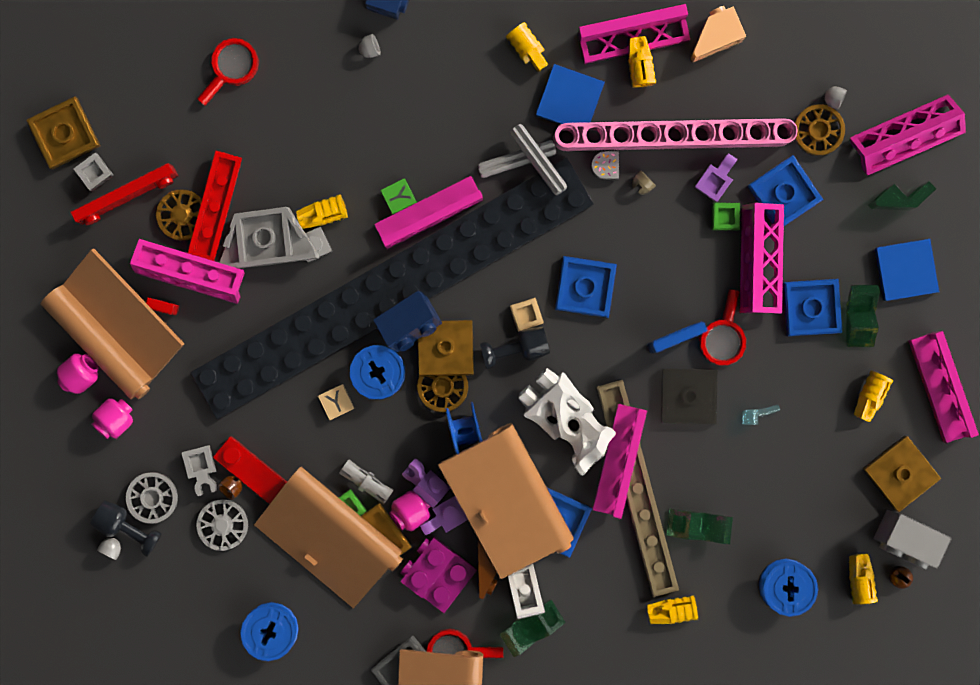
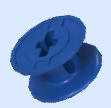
(372, 386)
(464, 430)
(803, 592)
(278, 644)

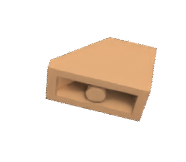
(718, 33)

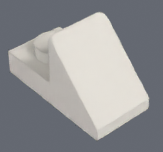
(526, 592)

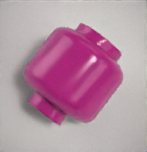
(77, 373)
(112, 418)
(409, 511)

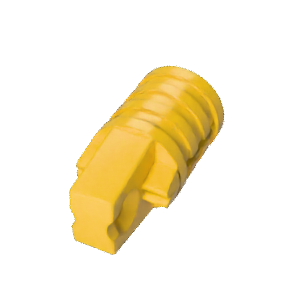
(527, 46)
(641, 63)
(322, 212)
(872, 395)
(862, 579)
(673, 611)

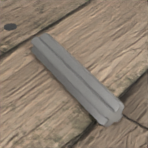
(538, 159)
(512, 160)

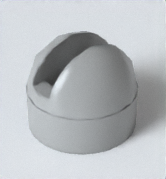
(369, 46)
(835, 96)
(110, 547)

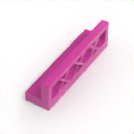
(630, 24)
(912, 138)
(429, 212)
(752, 258)
(187, 271)
(943, 387)
(619, 460)

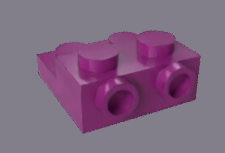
(437, 573)

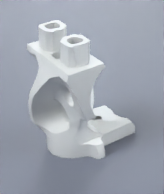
(565, 404)

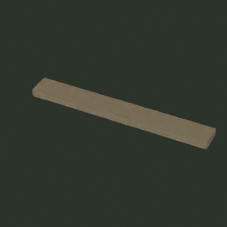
(642, 505)

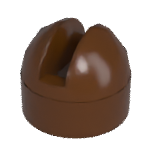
(229, 487)
(897, 582)

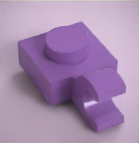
(715, 180)
(428, 485)
(448, 515)

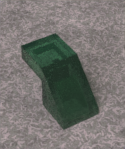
(894, 199)
(861, 316)
(699, 526)
(530, 629)

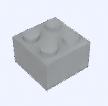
(919, 543)

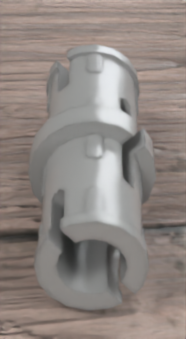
(366, 481)

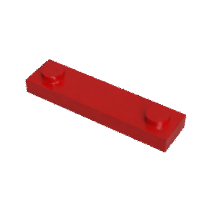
(158, 178)
(215, 205)
(250, 469)

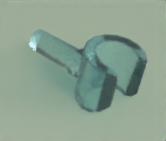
(750, 416)

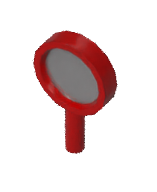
(233, 63)
(724, 340)
(451, 641)

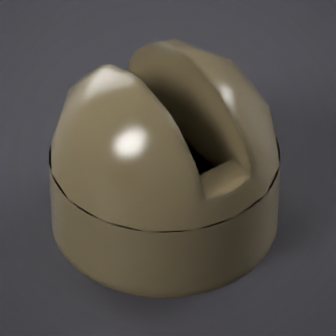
(644, 181)

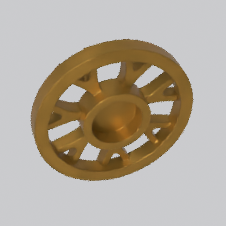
(820, 130)
(180, 214)
(443, 387)

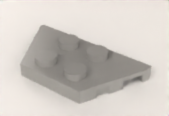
(266, 239)

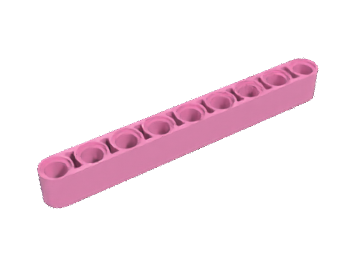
(687, 129)

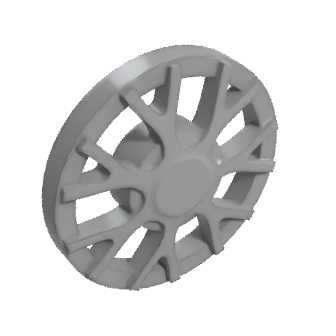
(151, 497)
(222, 525)

